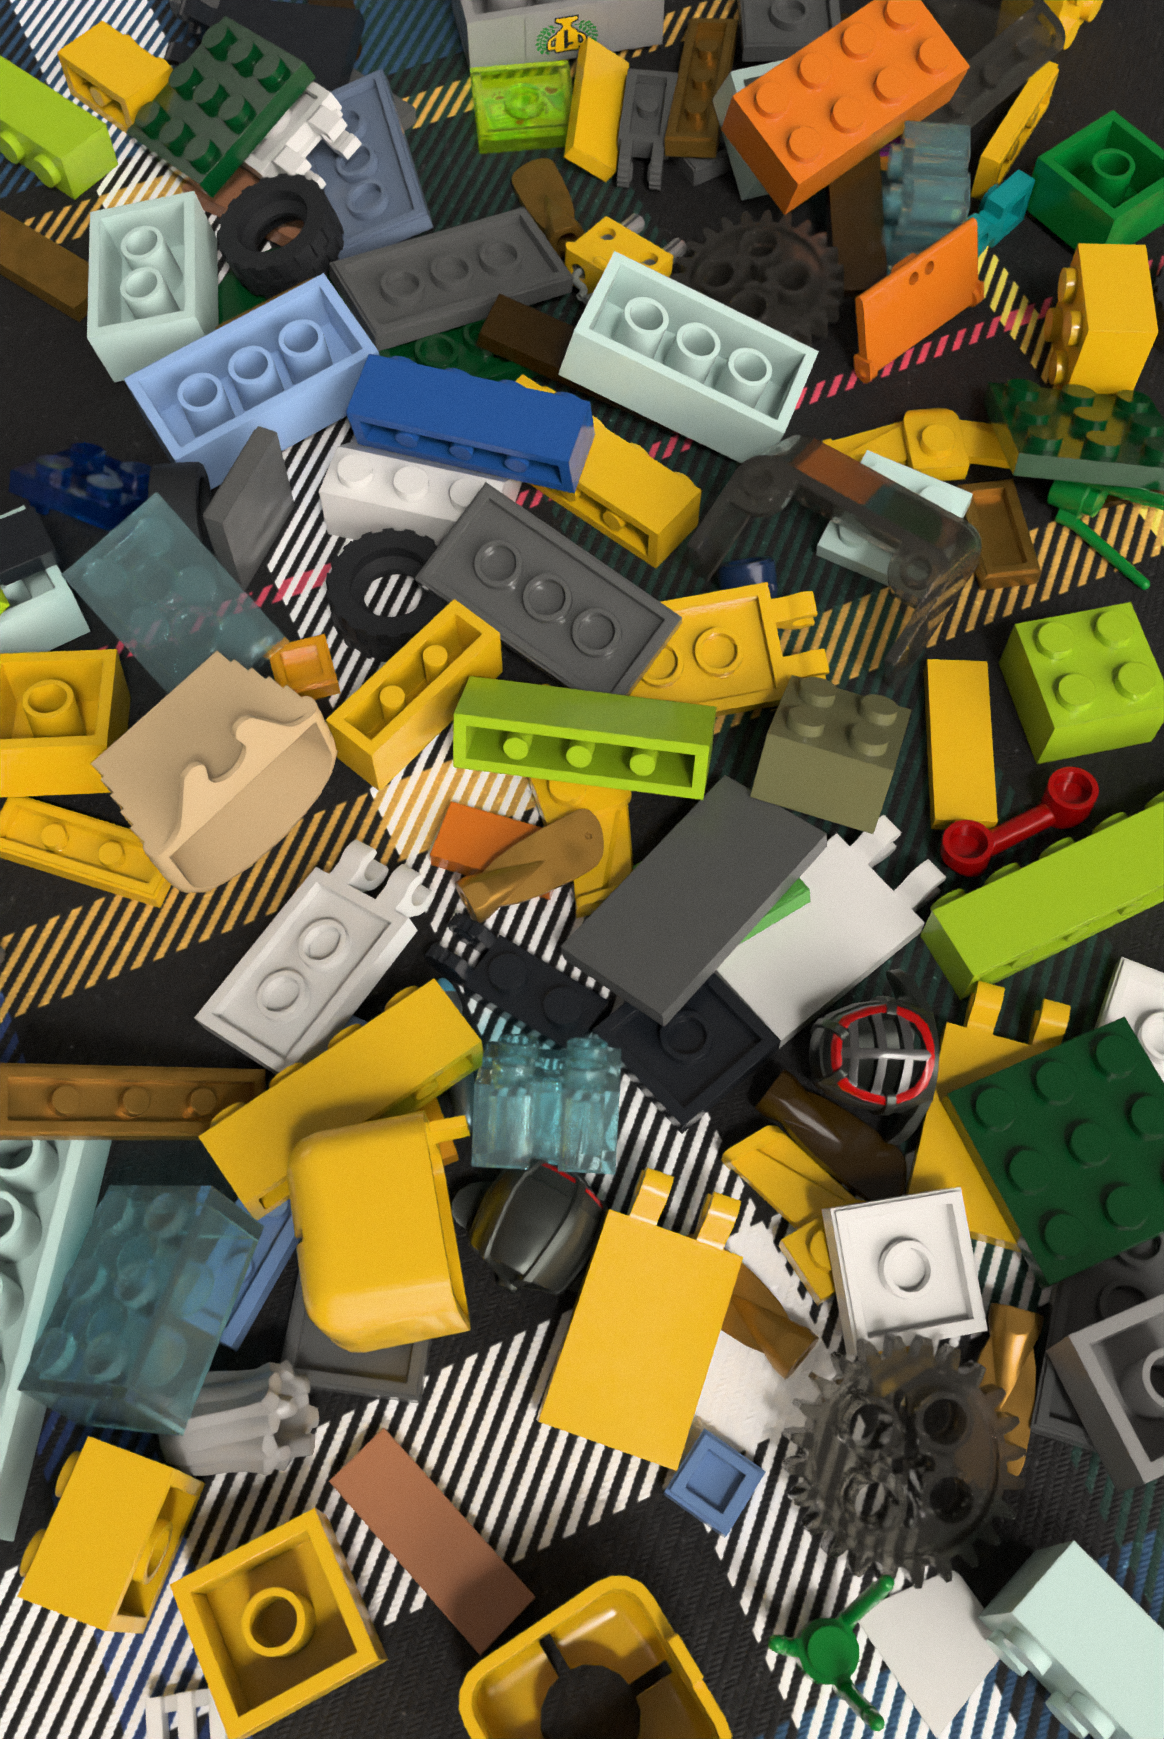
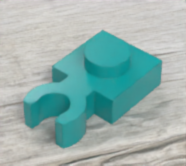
(1002, 209)

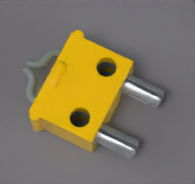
(592, 252)

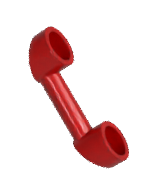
(1065, 803)

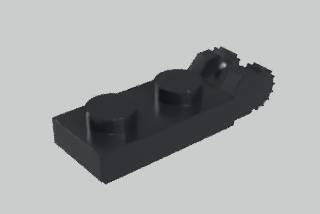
(519, 986)

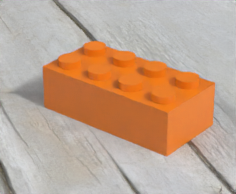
(843, 98)

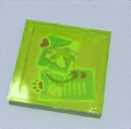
(521, 105)

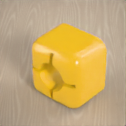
(378, 1232)
(604, 1625)

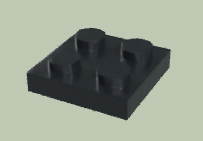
(693, 1058)

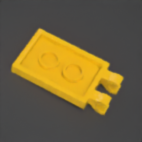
(731, 650)
(964, 1057)
(644, 1327)

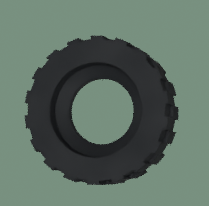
(263, 209)
(362, 563)

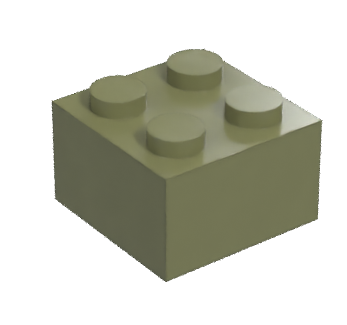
(831, 753)

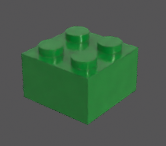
(1100, 185)

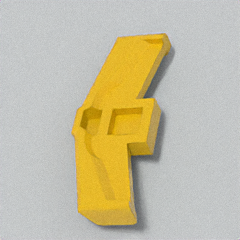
(930, 443)
(611, 809)
(798, 1192)

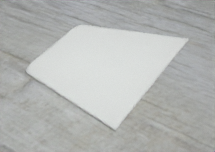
(933, 1645)

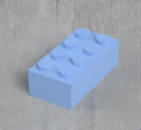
(272, 368)

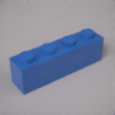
(472, 422)

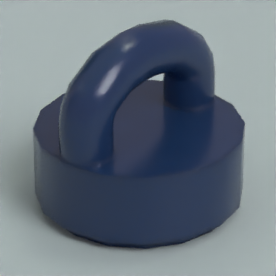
(748, 572)

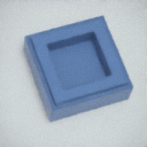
(714, 1483)

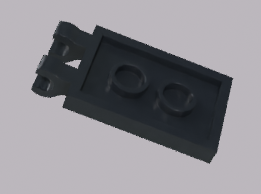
(316, 34)

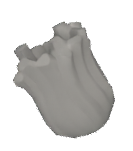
(246, 1423)

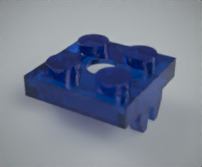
(102, 500)

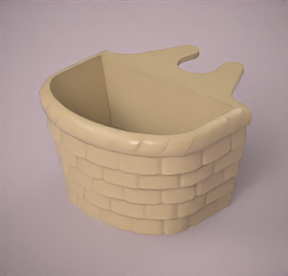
(218, 772)

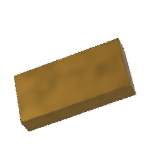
(1006, 544)

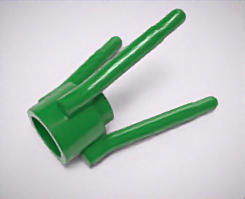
(1082, 499)
(830, 1653)

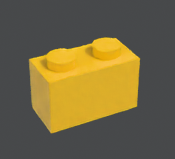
(112, 73)

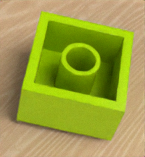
(1084, 682)

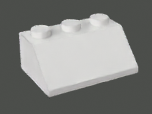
(385, 489)

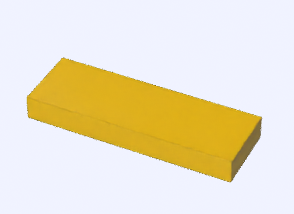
(596, 110)
(1015, 130)
(959, 743)
(79, 849)

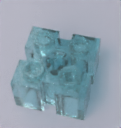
(927, 187)
(547, 1105)

